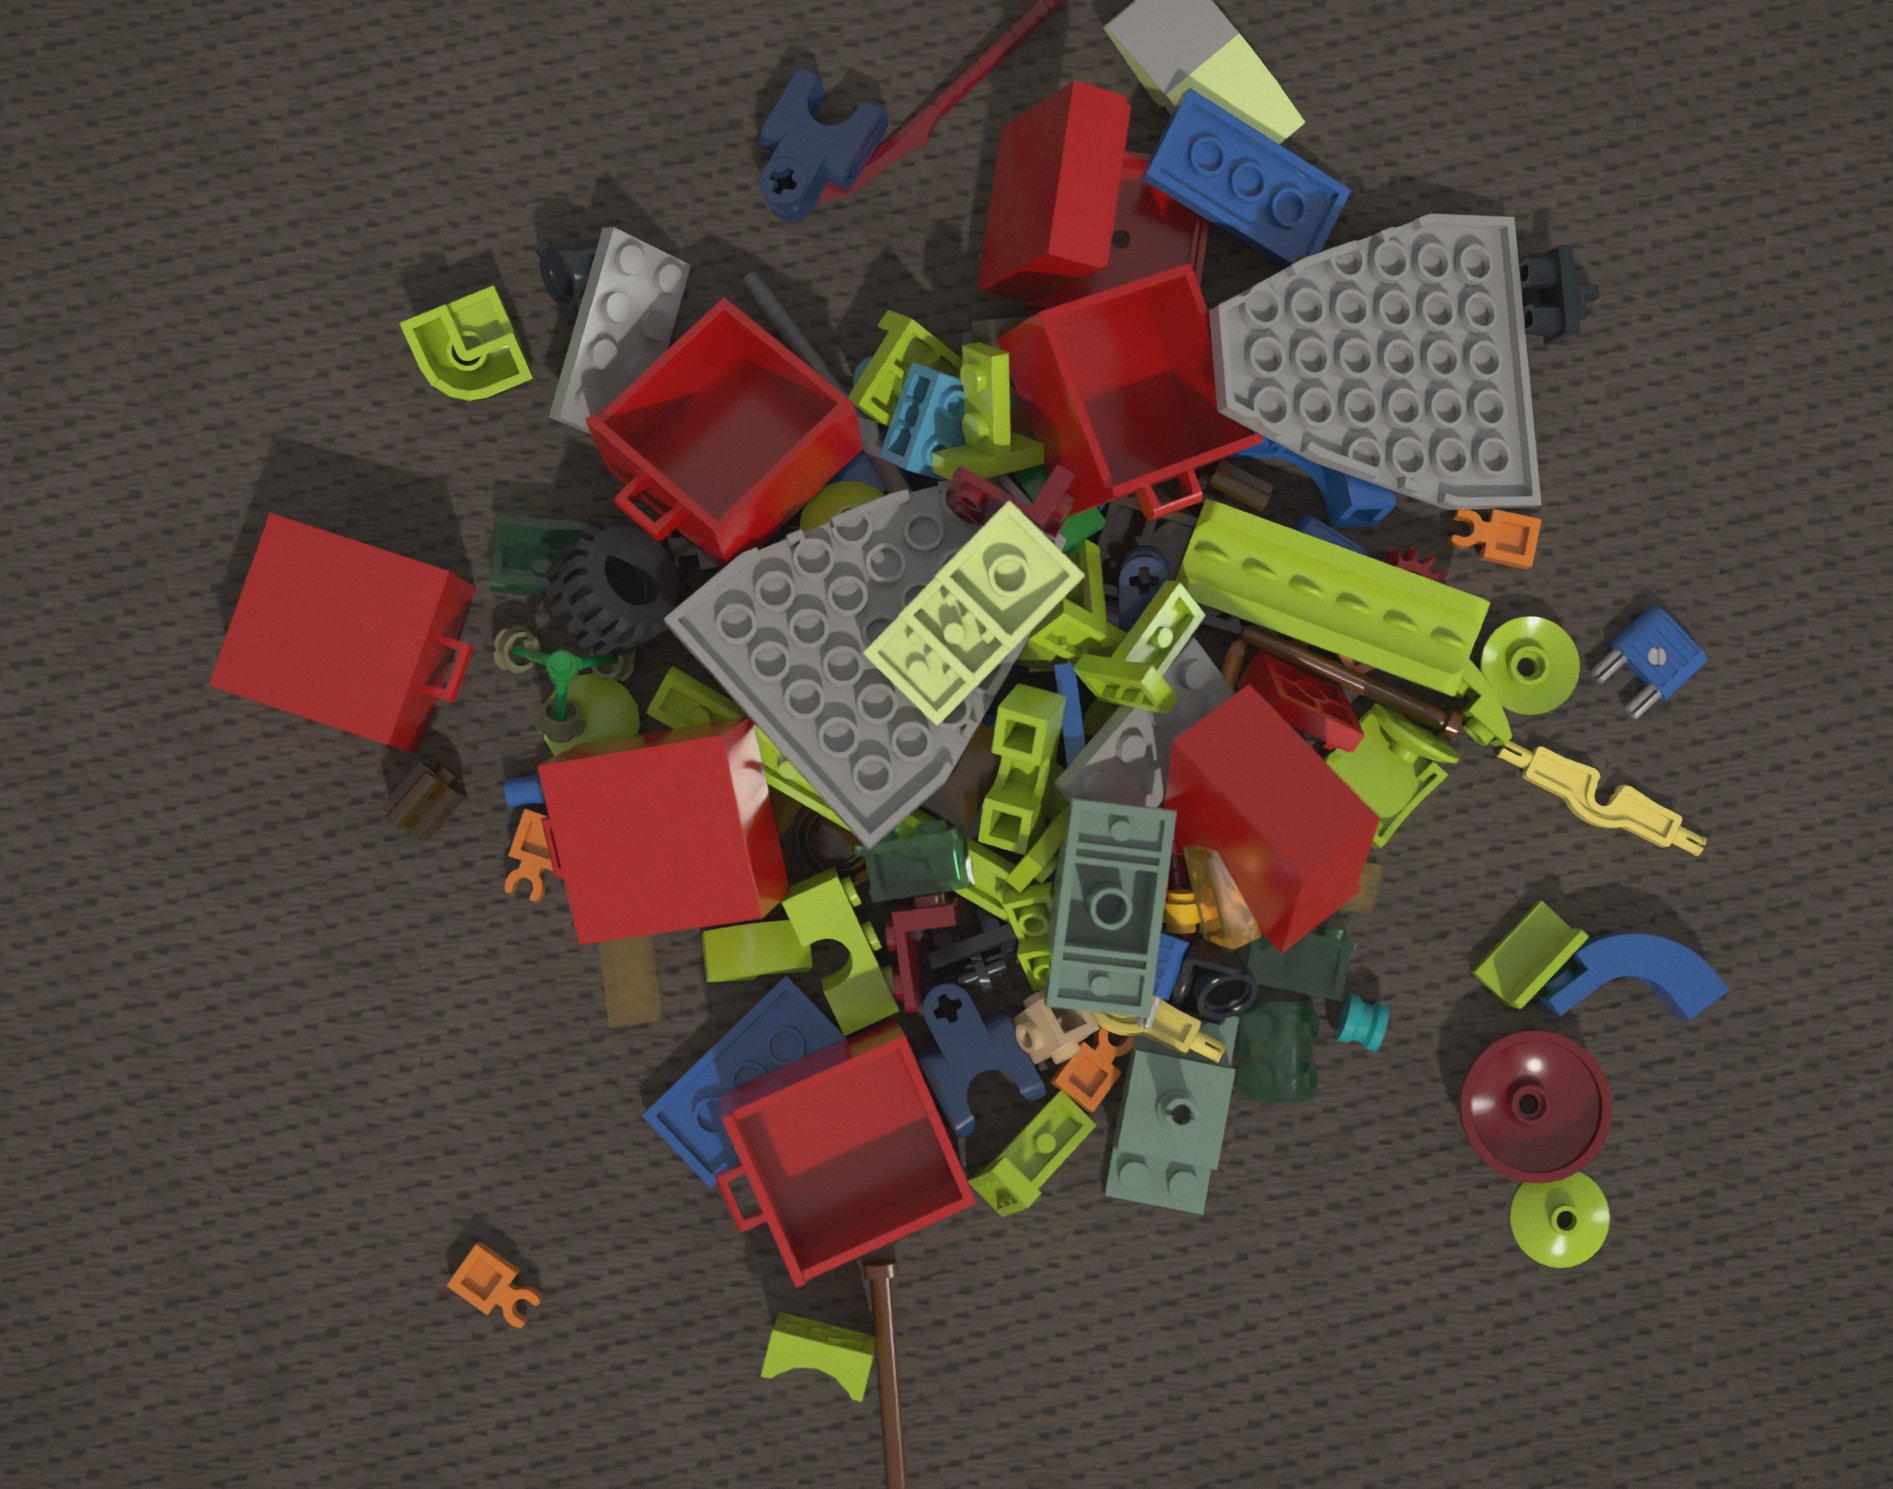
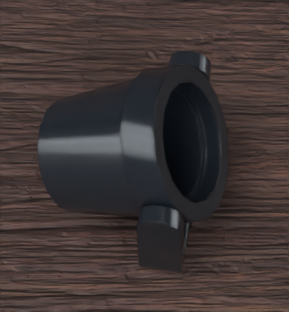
(566, 271)
(1218, 981)

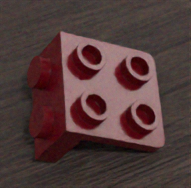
(978, 500)
(911, 915)

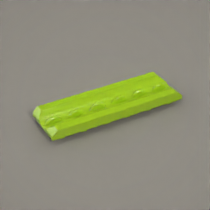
(1331, 597)

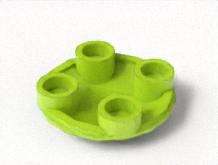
(605, 708)

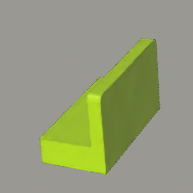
(1528, 955)

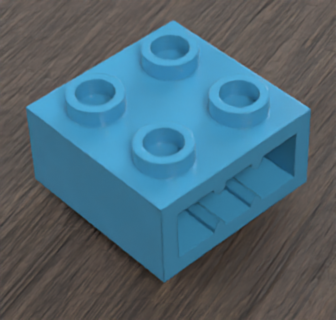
(926, 419)

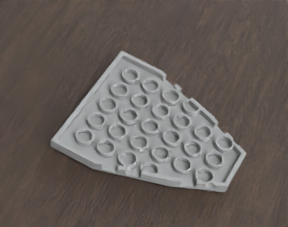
(1393, 362)
(789, 643)

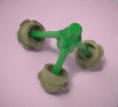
(560, 716)

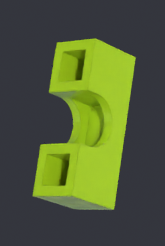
(1028, 741)
(825, 910)

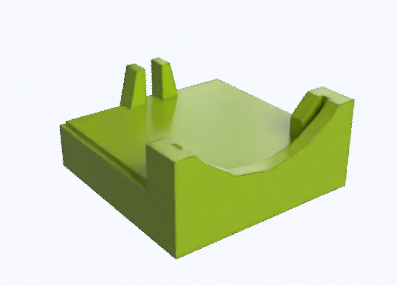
(886, 373)
(1383, 778)
(822, 1346)

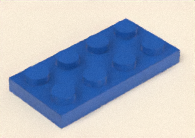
(1244, 181)
(770, 1036)

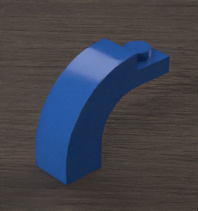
(1346, 497)
(1670, 969)

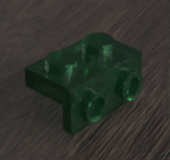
(526, 551)
(918, 862)
(1311, 966)
(1277, 1051)

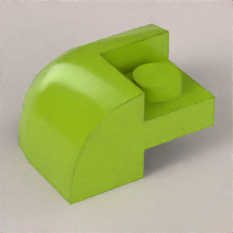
(469, 347)

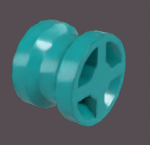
(1362, 1022)

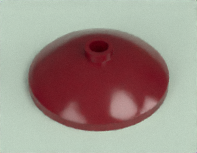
(1568, 1114)

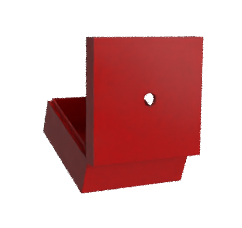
(1064, 194)

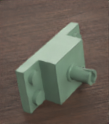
(1108, 907)
(1171, 1122)

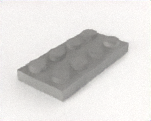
(619, 325)
(1133, 749)

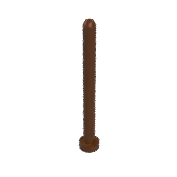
(1444, 721)
(880, 1275)

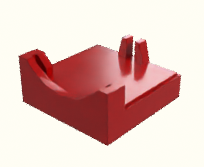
(1305, 701)

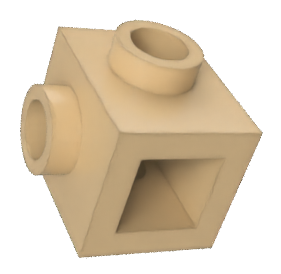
(1051, 1030)

